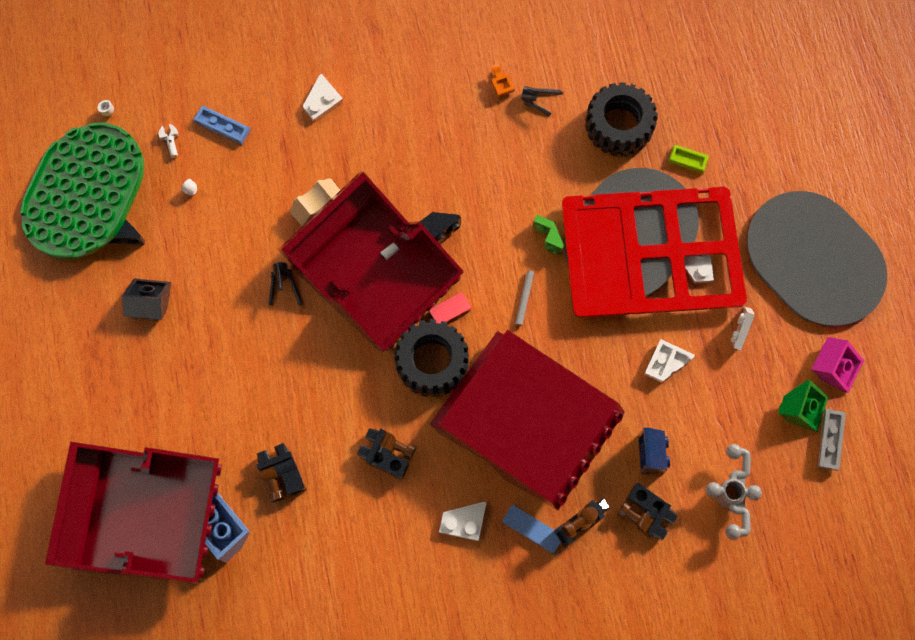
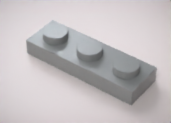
(831, 440)

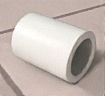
(389, 251)

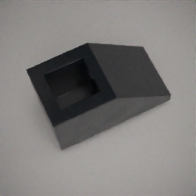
(441, 224)

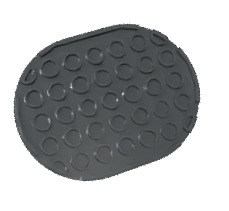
(650, 220)
(816, 258)

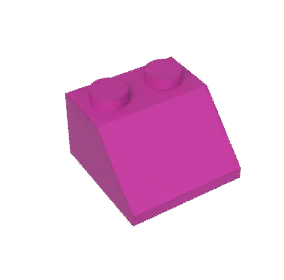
(838, 363)

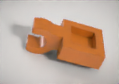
(501, 83)

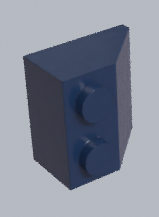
(653, 451)

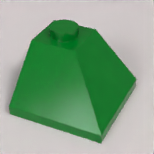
(804, 406)

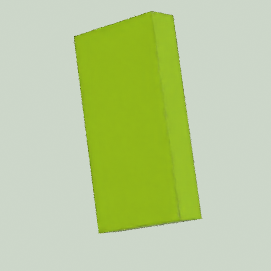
(688, 159)

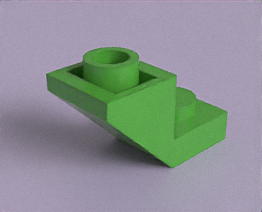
(553, 241)

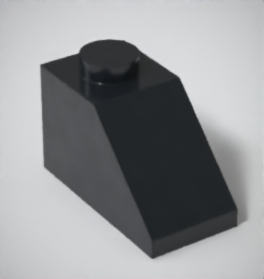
(127, 235)

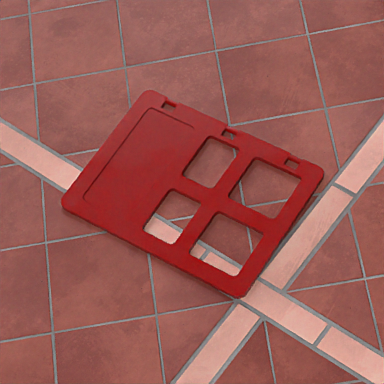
(607, 255)

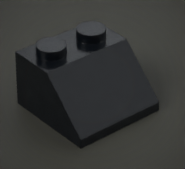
(146, 299)

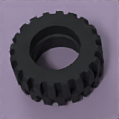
(626, 98)
(431, 333)

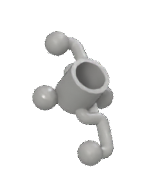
(737, 481)

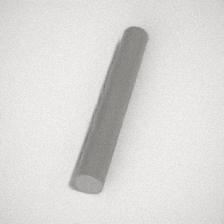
(524, 298)

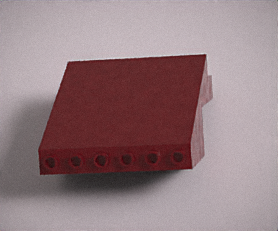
(344, 263)
(528, 418)
(134, 512)

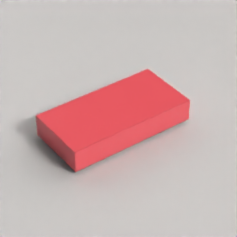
(450, 309)

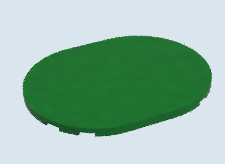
(82, 191)

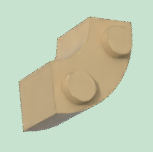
(307, 205)

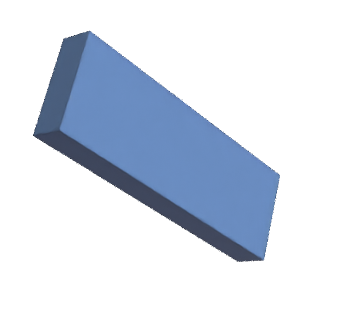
(222, 125)
(531, 529)

